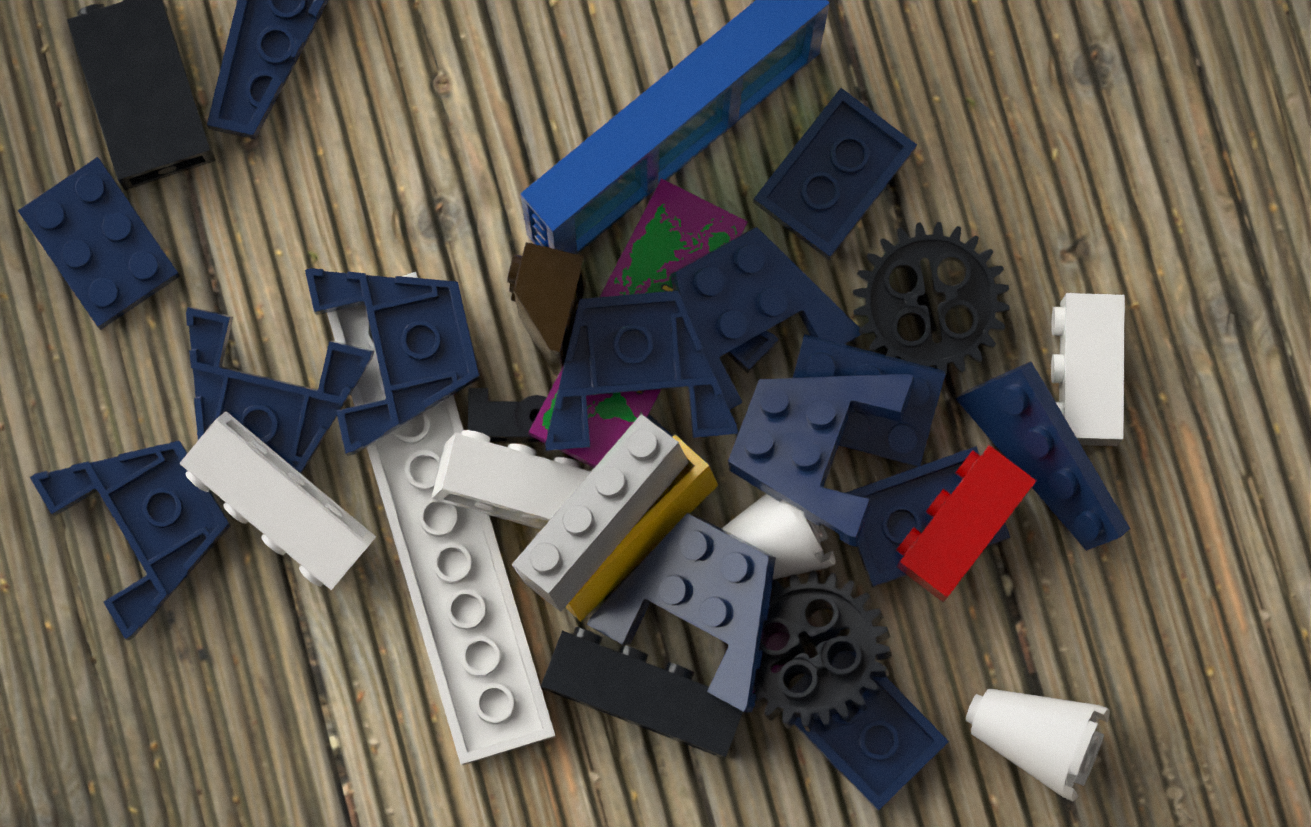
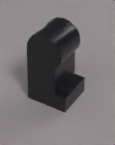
(503, 419)

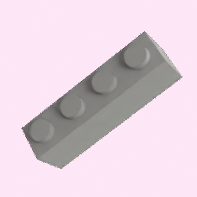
(600, 512)

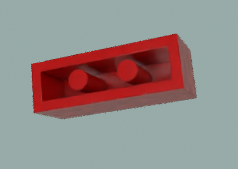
(963, 521)

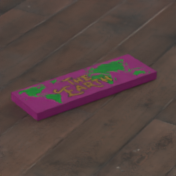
(668, 236)

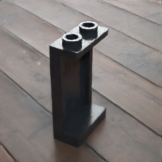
(140, 90)

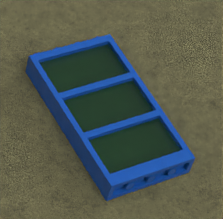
(672, 122)

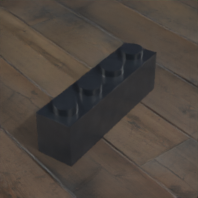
(640, 692)

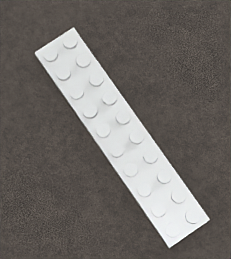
(452, 577)

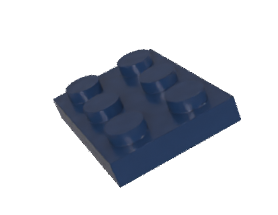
(834, 173)
(98, 243)
(869, 433)
(900, 505)
(878, 745)

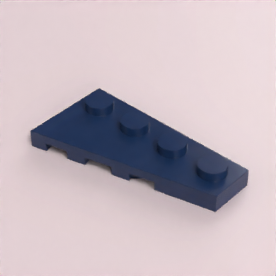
(258, 60)
(1035, 436)

